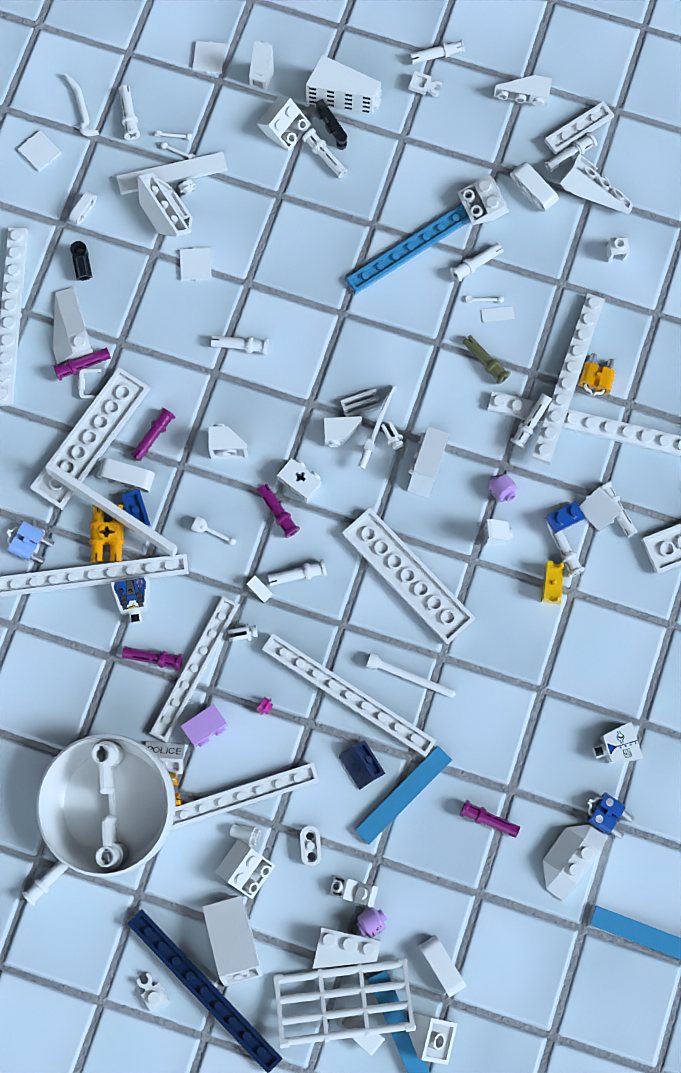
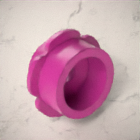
(265, 706)

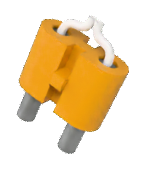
(596, 377)

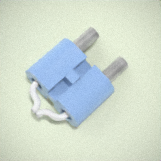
(26, 541)

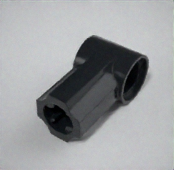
(81, 262)

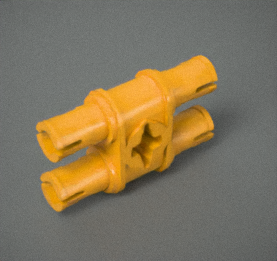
(98, 539)

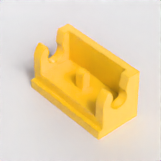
(552, 583)

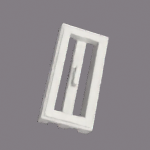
(358, 397)

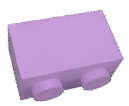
(204, 726)

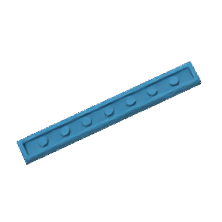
(408, 249)

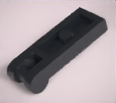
(331, 124)

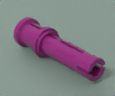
(73, 366)
(158, 426)
(282, 517)
(163, 658)
(480, 816)

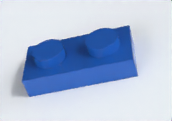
(135, 506)
(565, 517)

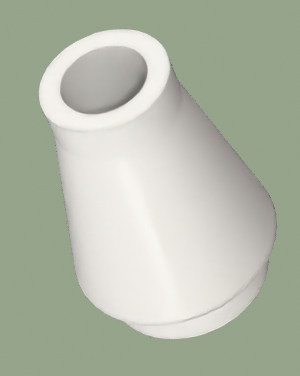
(247, 834)

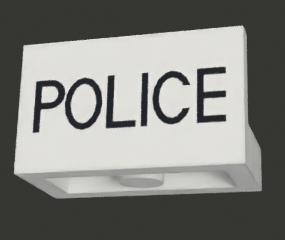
(170, 754)

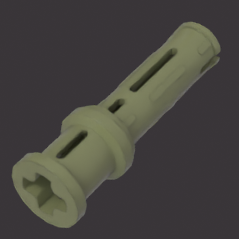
(492, 365)

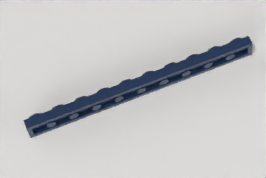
(205, 991)

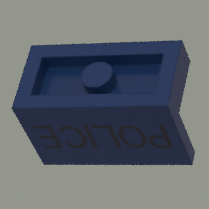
(361, 764)

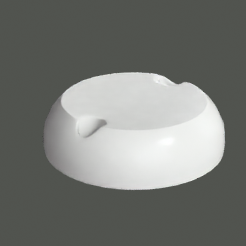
(105, 805)

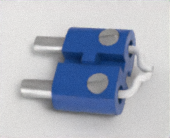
(607, 813)

